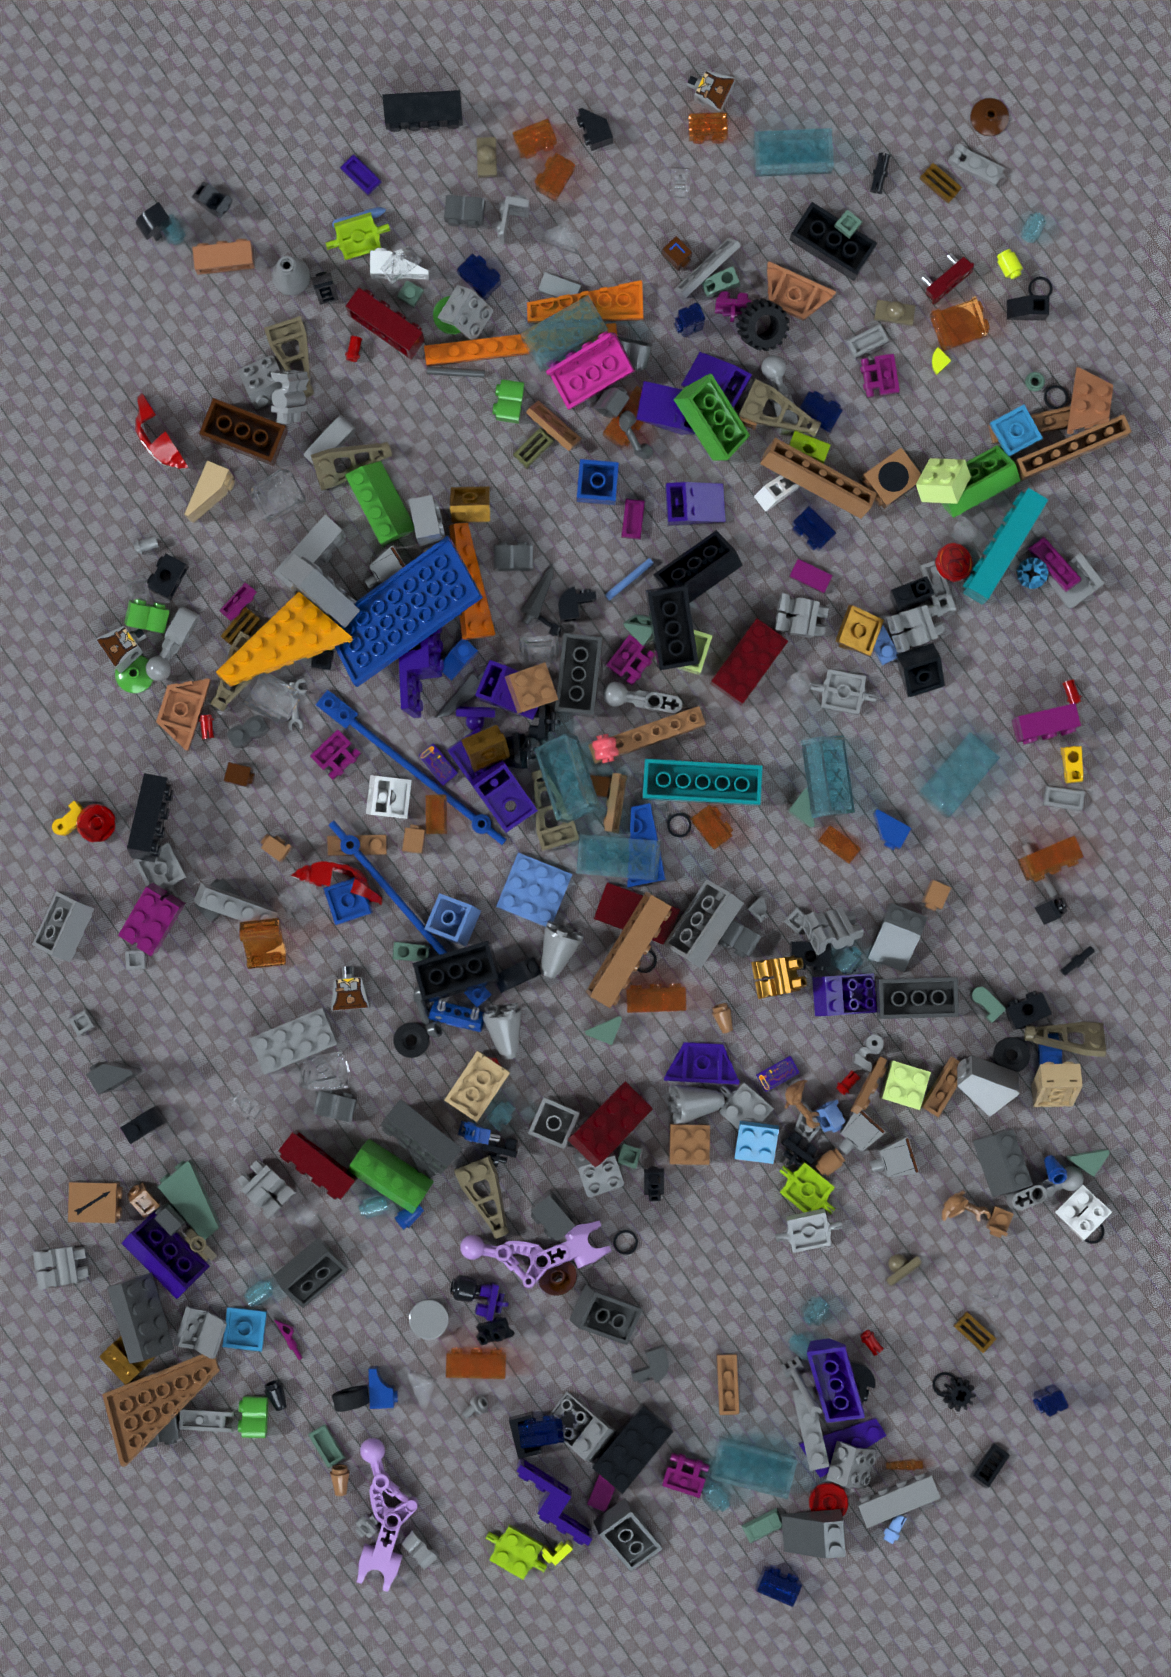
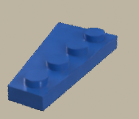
(643, 827)

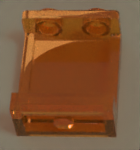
(959, 324)
(263, 943)

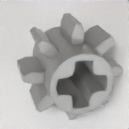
(367, 1525)

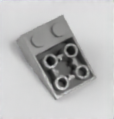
(582, 1428)

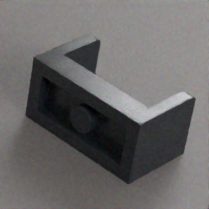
(514, 1421)

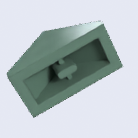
(640, 628)
(801, 809)
(606, 1031)
(1089, 1161)

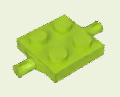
(357, 236)
(807, 1189)
(516, 1552)

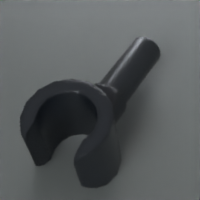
(554, 630)

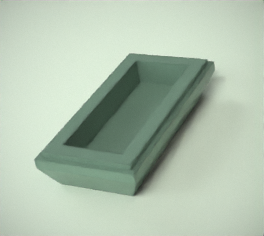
(326, 1446)
(762, 1525)

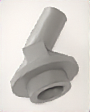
(478, 1404)

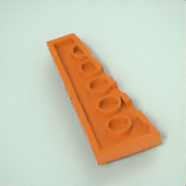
(612, 303)
(475, 620)

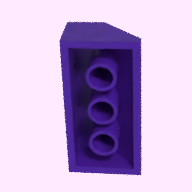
(165, 1256)
(834, 1380)

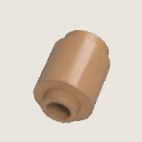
(829, 1162)

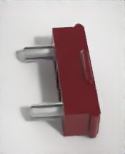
(949, 280)

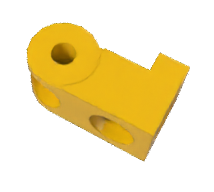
(1072, 763)
(66, 824)

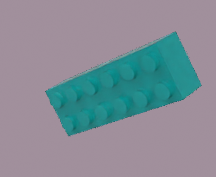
(1005, 546)
(702, 782)

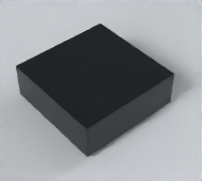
(323, 660)

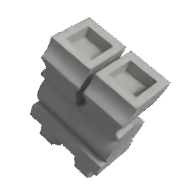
(289, 399)
(806, 616)
(920, 625)
(831, 928)
(262, 1184)
(66, 1265)

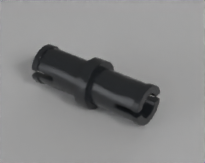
(880, 173)

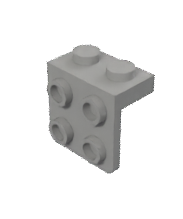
(512, 206)
(466, 312)
(259, 382)
(1090, 581)
(599, 1179)
(200, 1331)
(851, 1465)

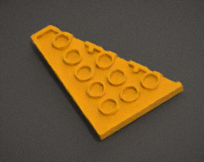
(290, 635)

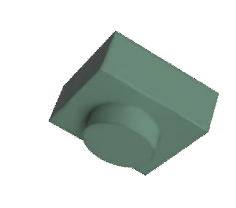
(848, 224)
(410, 294)
(628, 1156)

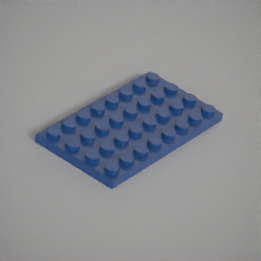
(407, 610)

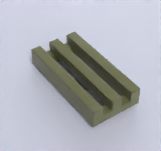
(522, 459)

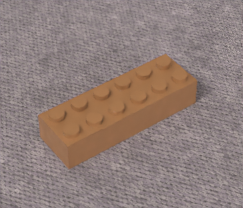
(628, 950)

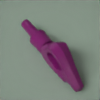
(288, 1337)

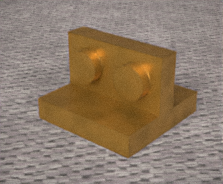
(470, 504)
(859, 631)
(486, 748)
(117, 1360)

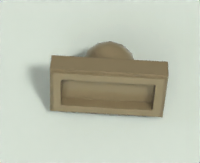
(486, 157)
(894, 312)
(901, 1267)

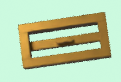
(945, 177)
(241, 626)
(962, 1321)

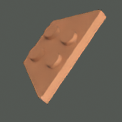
(795, 293)
(1089, 401)
(182, 710)

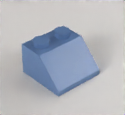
(452, 920)

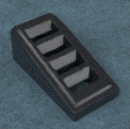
(995, 1470)

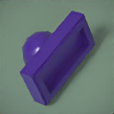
(475, 715)

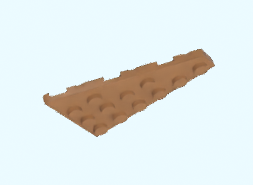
(149, 1404)

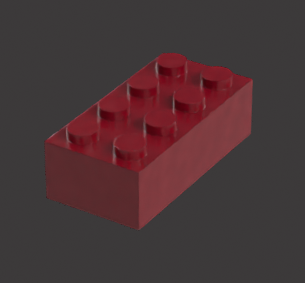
(385, 323)
(749, 662)
(610, 1124)
(317, 1164)

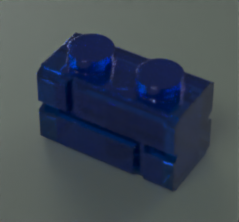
(479, 276)
(689, 320)
(821, 410)
(813, 529)
(1050, 1400)
(541, 1433)
(778, 1585)

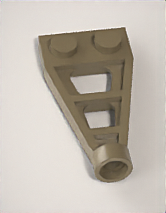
(287, 332)
(756, 400)
(324, 462)
(222, 692)
(552, 836)
(1092, 1033)
(475, 1172)
(204, 1250)

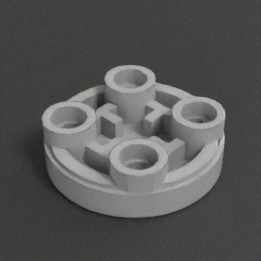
(428, 1319)

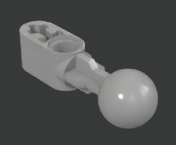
(773, 369)
(176, 636)
(617, 694)
(1046, 1189)

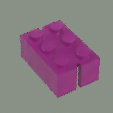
(1046, 724)
(151, 919)

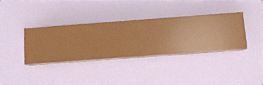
(1046, 421)

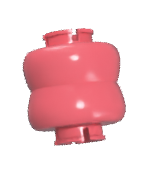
(605, 748)

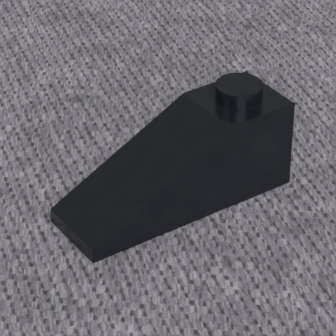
(324, 287)

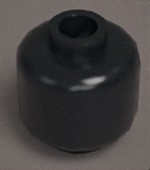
(464, 1288)

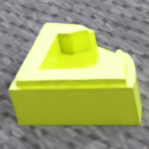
(939, 361)

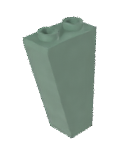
(190, 1198)

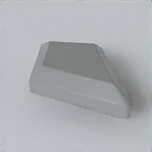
(802, 1127)

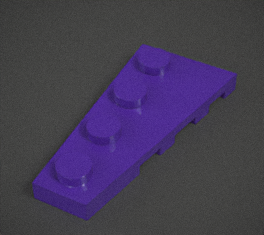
(858, 1435)

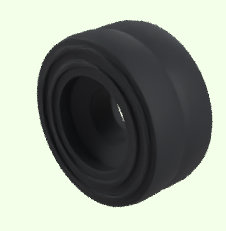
(400, 1040)
(1021, 1049)
(350, 1398)

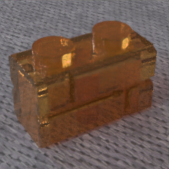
(707, 127)
(534, 139)
(554, 177)
(712, 827)

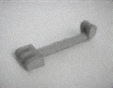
(794, 1371)

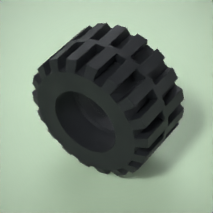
(776, 330)

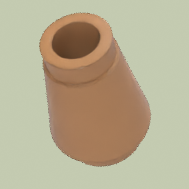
(723, 1017)
(340, 1479)

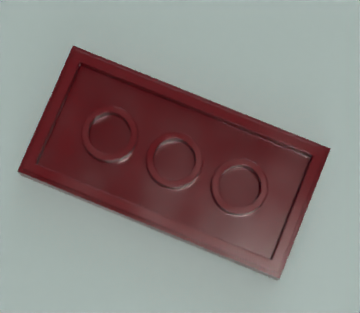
(618, 906)

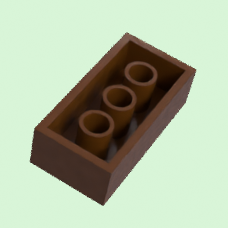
(243, 432)

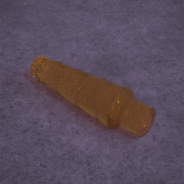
(909, 1464)

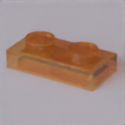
(436, 814)
(839, 844)

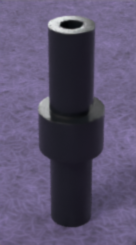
(1077, 960)

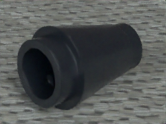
(275, 1393)

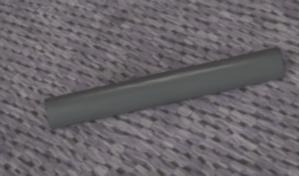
(456, 372)

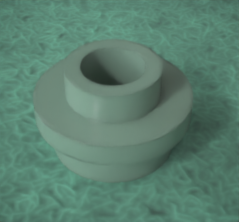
(1037, 376)

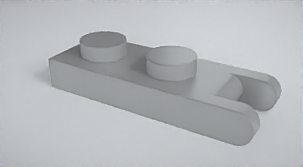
(204, 1420)

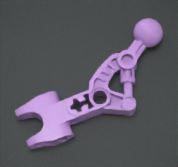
(576, 1248)
(381, 1556)

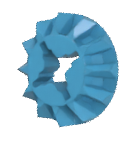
(1039, 567)

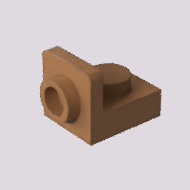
(142, 1200)
(999, 1222)

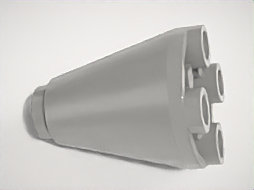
(291, 275)
(558, 948)
(504, 1028)
(693, 1102)

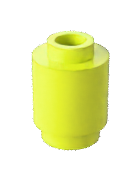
(1009, 264)

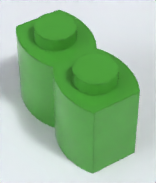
(509, 401)
(147, 615)
(254, 1416)

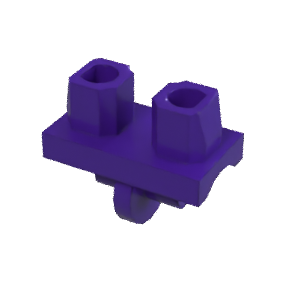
(487, 1310)

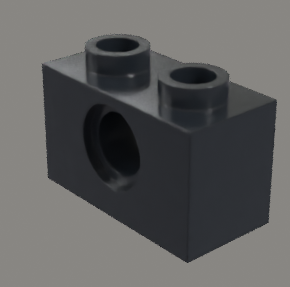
(167, 588)
(799, 949)
(1038, 1005)

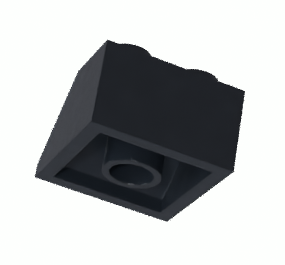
(921, 670)

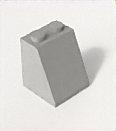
(987, 1083)

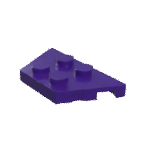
(702, 1064)

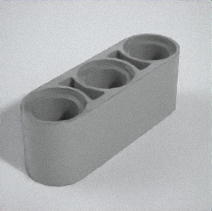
(332, 437)

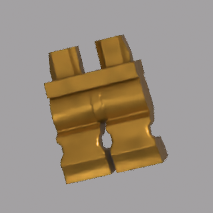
(785, 976)

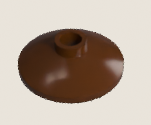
(983, 123)
(564, 1271)

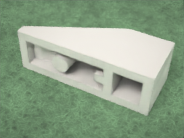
(381, 255)
(775, 492)

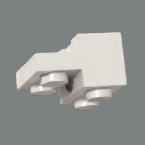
(379, 796)
(1090, 1219)

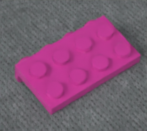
(590, 369)

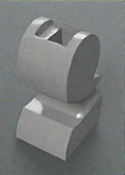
(873, 1045)
(418, 1548)

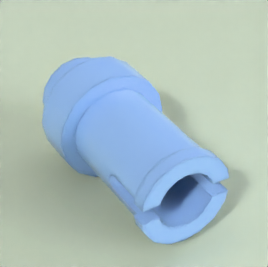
(892, 1532)

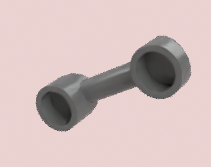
(627, 420)
(432, 1028)

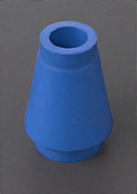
(1055, 1171)
(406, 1219)

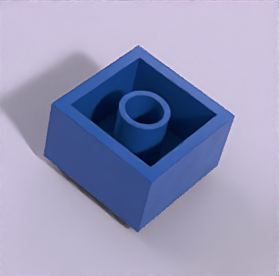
(597, 482)

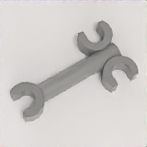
(295, 715)

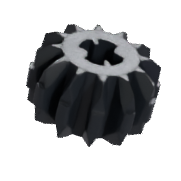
(965, 1395)

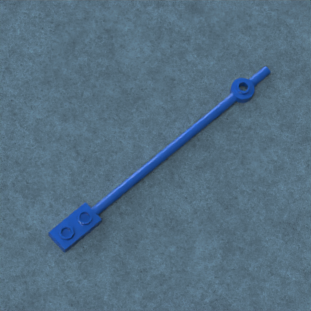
(346, 716)
(477, 995)

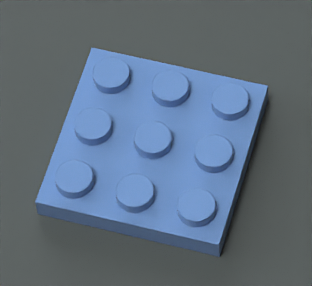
(534, 890)

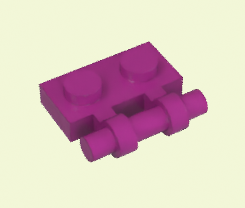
(886, 375)
(626, 656)
(331, 750)
(684, 1481)

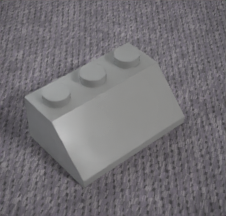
(63, 926)

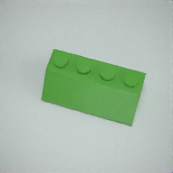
(712, 418)
(989, 475)
(380, 502)
(390, 1176)

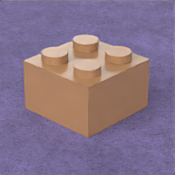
(531, 688)
(689, 1144)

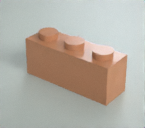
(223, 256)

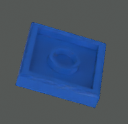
(346, 905)

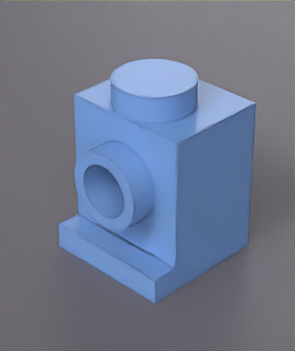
(830, 1116)

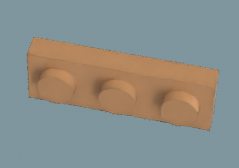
(553, 425)
(615, 803)
(368, 845)
(869, 1086)
(942, 1088)
(727, 1384)

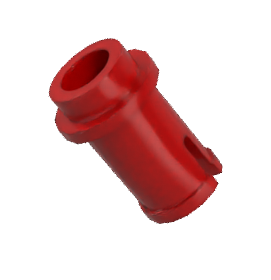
(353, 349)
(1072, 692)
(206, 724)
(847, 1083)
(871, 1342)

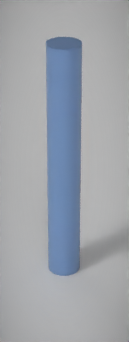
(630, 578)

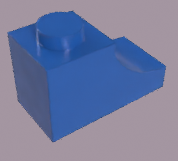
(458, 658)
(380, 1393)

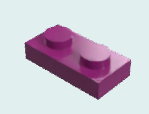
(238, 601)

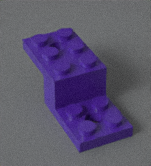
(416, 666)
(495, 787)
(554, 1502)

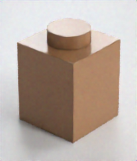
(414, 839)
(936, 895)

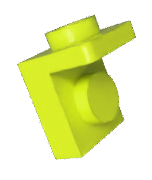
(561, 1551)

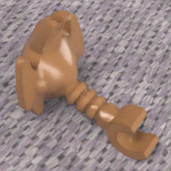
(793, 1097)
(957, 1204)

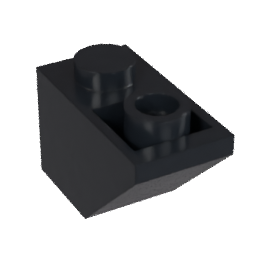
(596, 129)
(1028, 308)
(911, 594)
(1051, 909)

